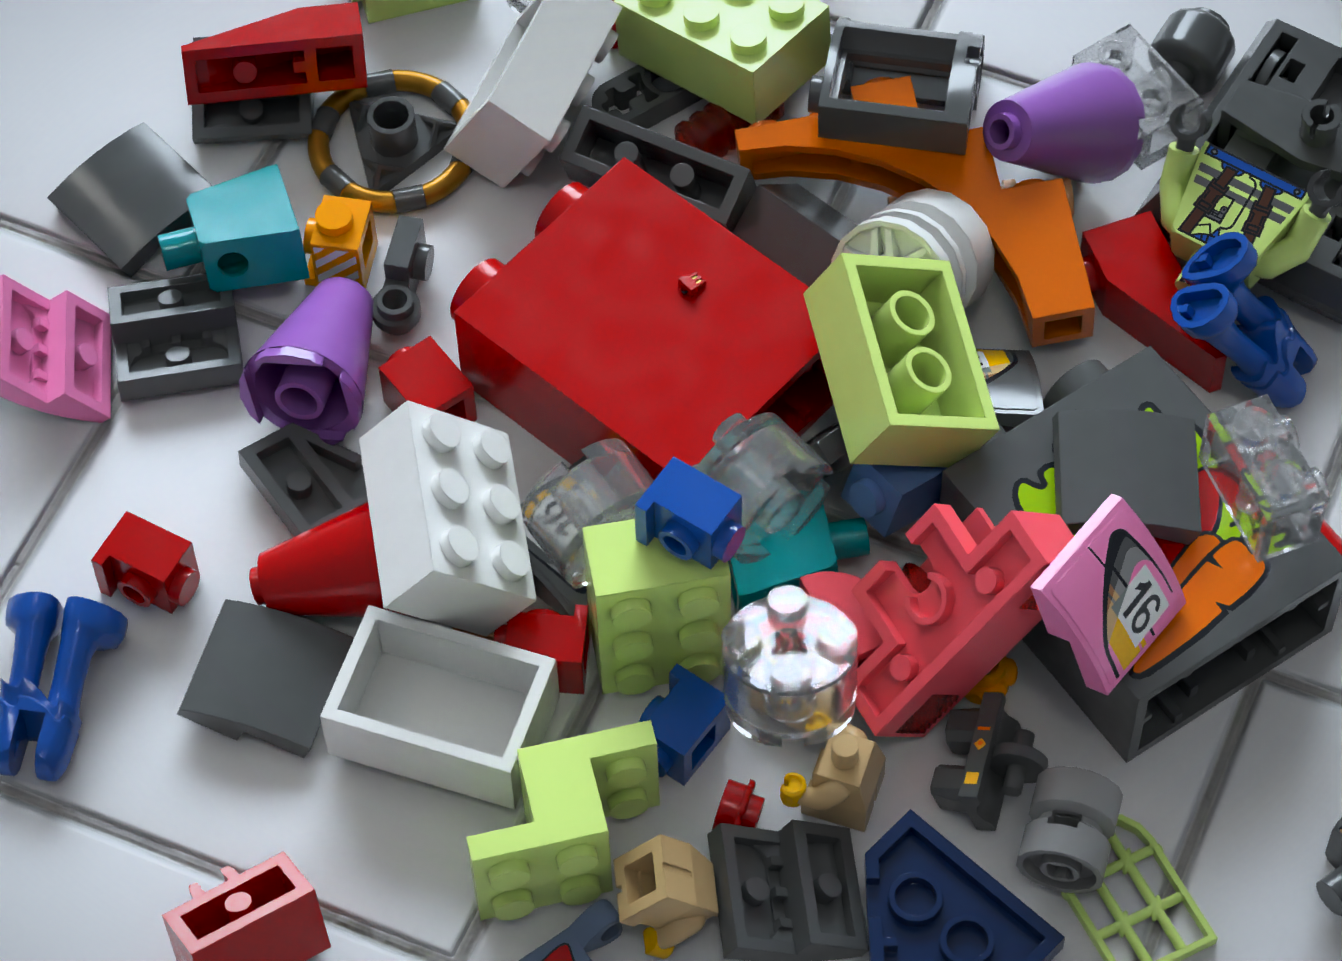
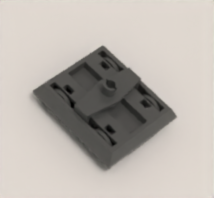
(1291, 132)

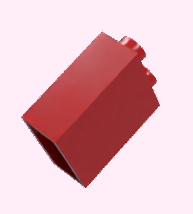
(601, 344)

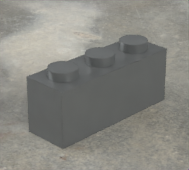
(702, 179)

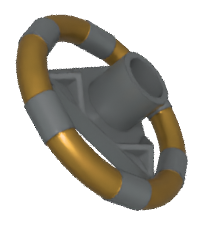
(390, 141)

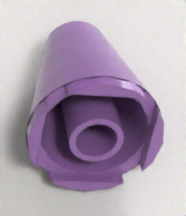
(1070, 124)
(315, 363)

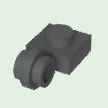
(407, 261)

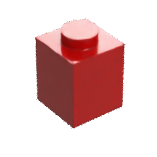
(427, 378)

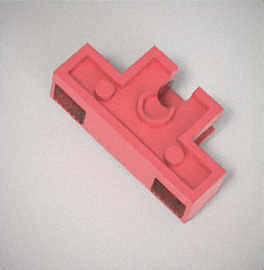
(951, 614)

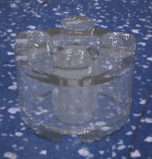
(773, 474)
(587, 495)
(789, 668)

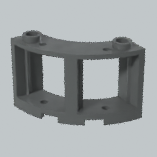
(942, 72)

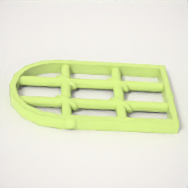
(1155, 908)

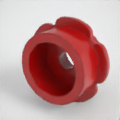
(739, 805)

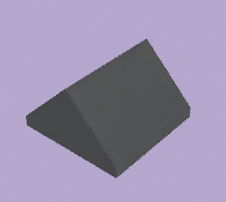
(793, 229)

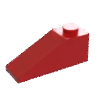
(279, 56)
(1133, 287)

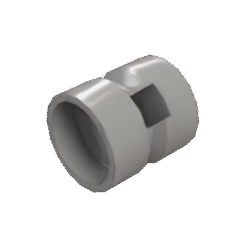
(1069, 830)

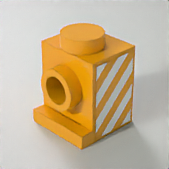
(341, 240)

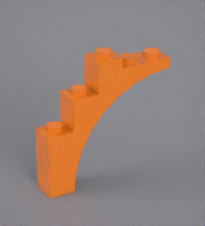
(1027, 223)

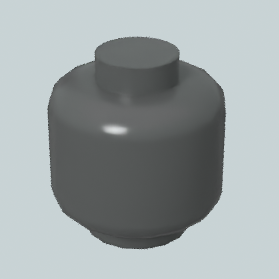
(1196, 46)

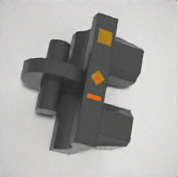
(996, 765)

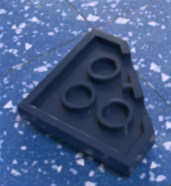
(942, 906)

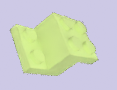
(565, 843)

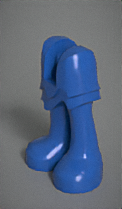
(1264, 343)
(24, 709)

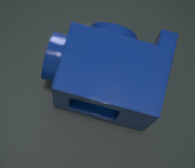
(690, 515)
(686, 724)

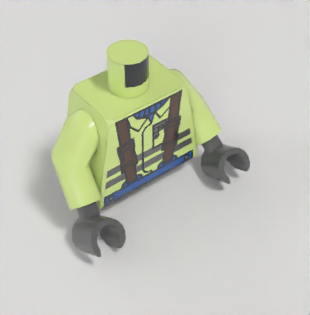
(1221, 193)

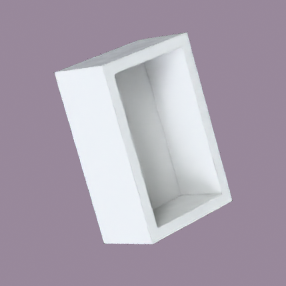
(532, 85)
(446, 519)
(439, 705)

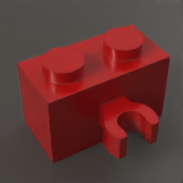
(250, 917)

